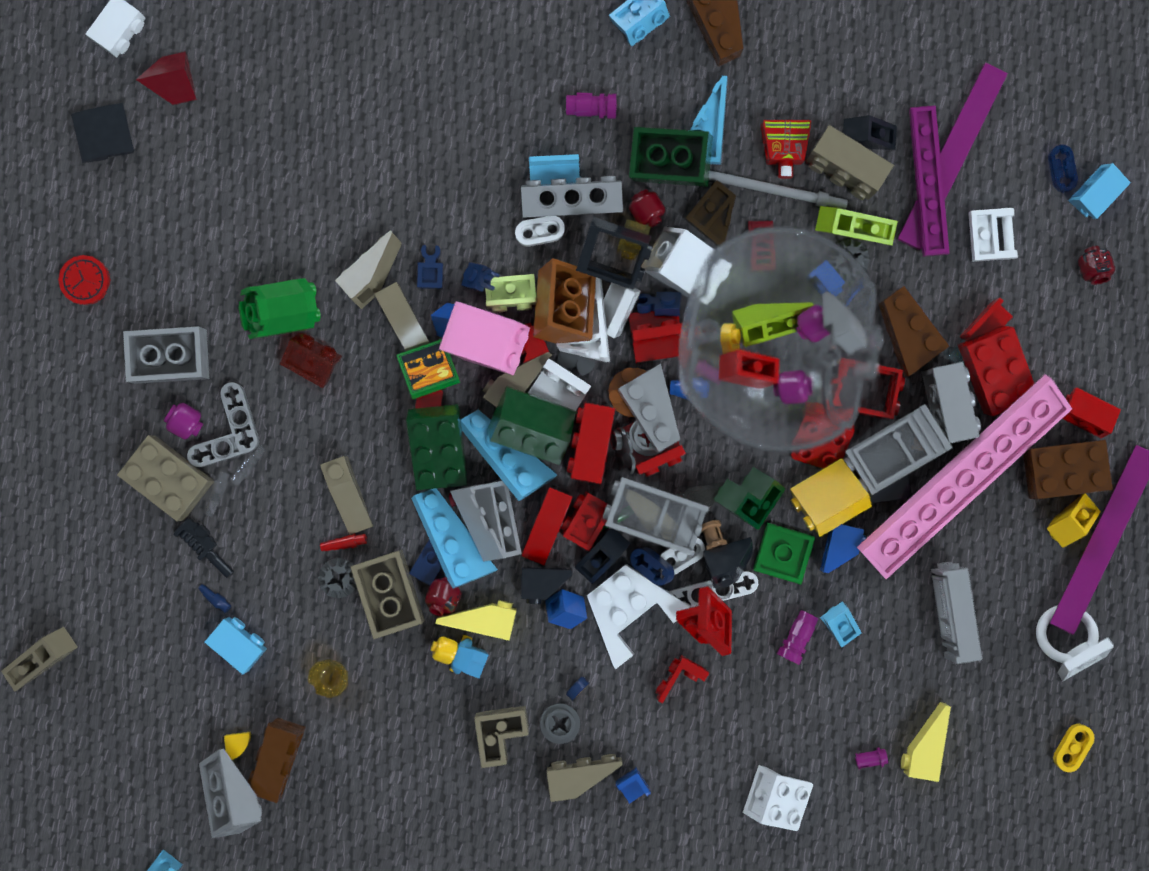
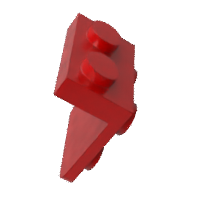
(827, 453)
(649, 464)

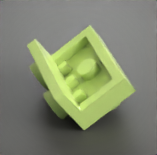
(511, 292)

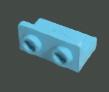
(639, 18)

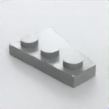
(652, 408)

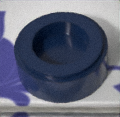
(576, 689)

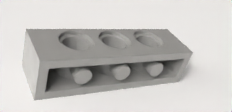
(609, 203)

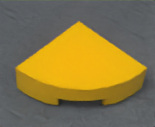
(236, 743)

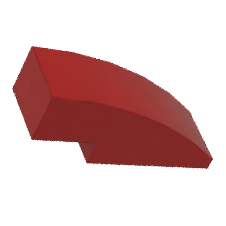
(547, 526)

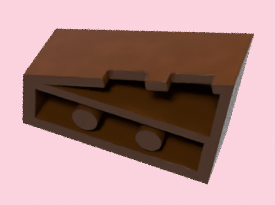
(720, 27)
(910, 331)
(275, 759)

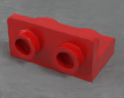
(585, 521)

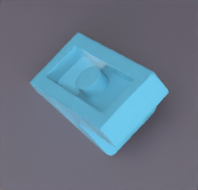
(841, 624)

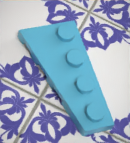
(518, 470)
(450, 540)

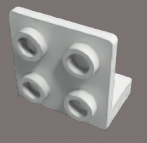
(559, 386)
(777, 799)

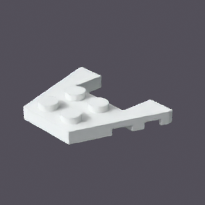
(622, 601)

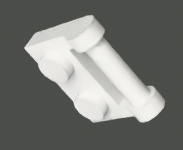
(985, 234)

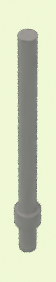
(819, 198)

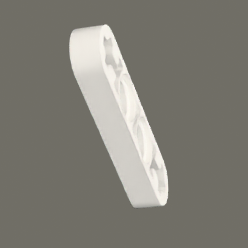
(742, 589)

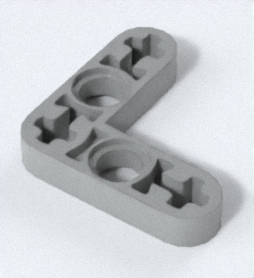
(233, 439)

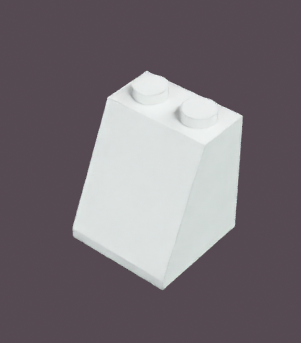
(677, 259)

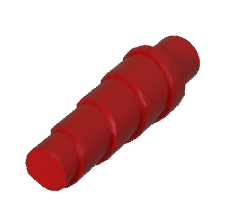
(345, 542)

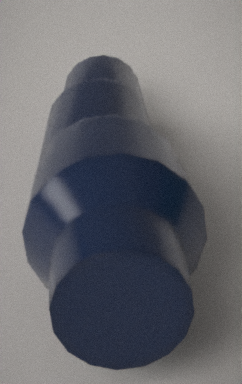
(216, 600)

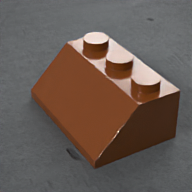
(564, 303)

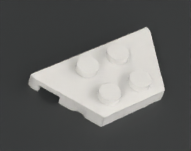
(598, 346)

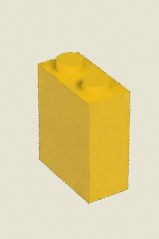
(830, 498)

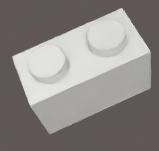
(116, 26)

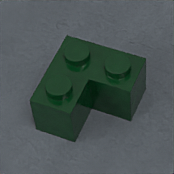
(752, 499)

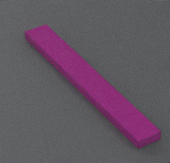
(959, 141)
(1103, 542)

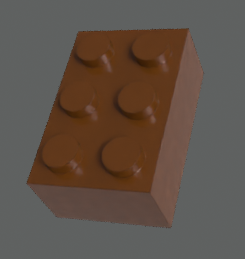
(1067, 469)

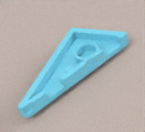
(712, 118)

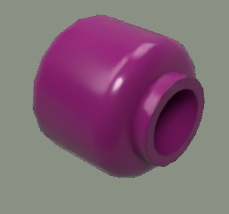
(812, 324)
(793, 387)
(183, 421)

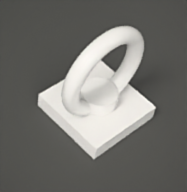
(1080, 656)

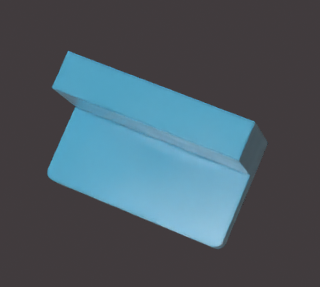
(554, 167)

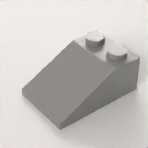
(228, 797)

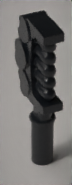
(200, 540)

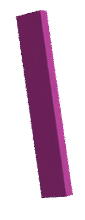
(929, 181)

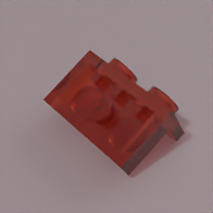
(310, 359)

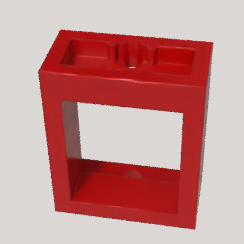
(892, 405)

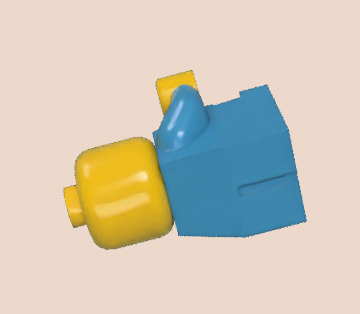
(460, 655)

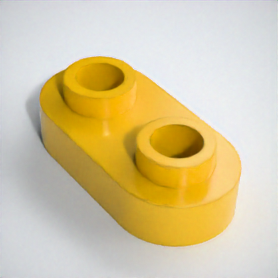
(730, 338)
(1076, 749)

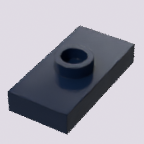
(427, 565)

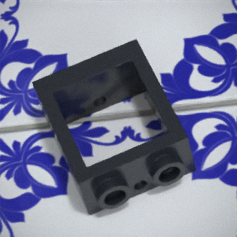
(606, 272)

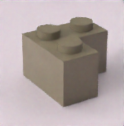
(494, 728)

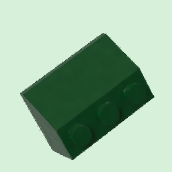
(532, 425)

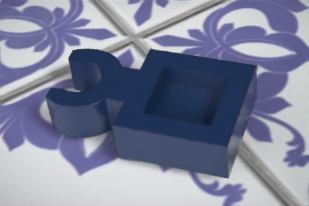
(430, 273)
(478, 277)
(663, 304)

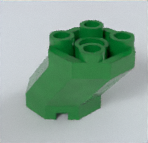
(279, 308)

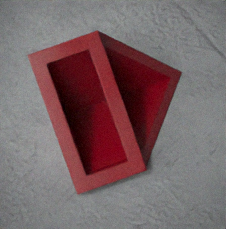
(170, 79)

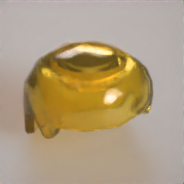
(320, 674)

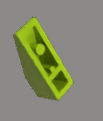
(856, 225)
(767, 321)

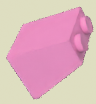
(484, 338)

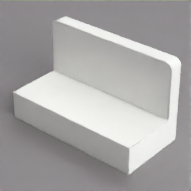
(618, 307)

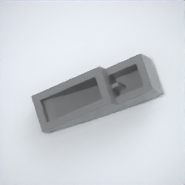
(842, 324)

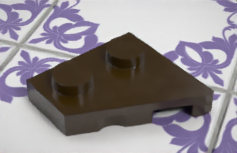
(713, 213)

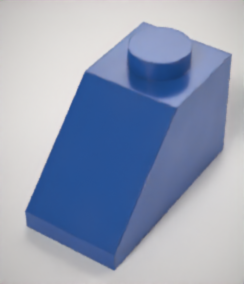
(841, 546)

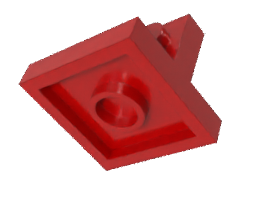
(654, 336)
(709, 621)

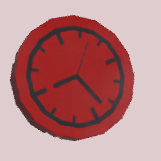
(84, 280)

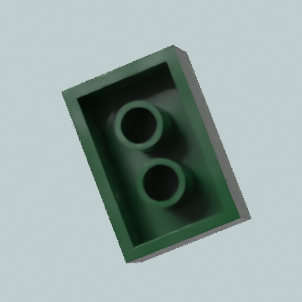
(671, 156)
(437, 447)

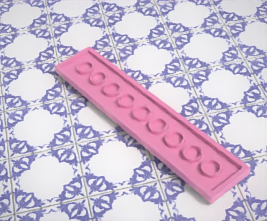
(965, 477)

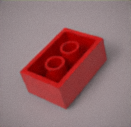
(996, 369)
(591, 442)

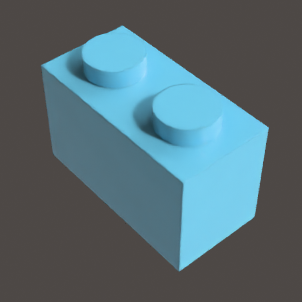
(236, 644)

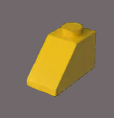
(1074, 521)

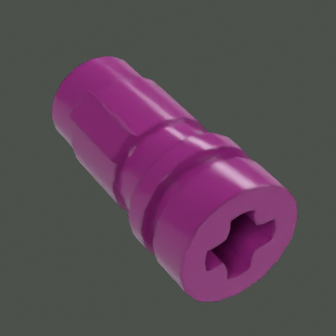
(588, 105)
(798, 637)

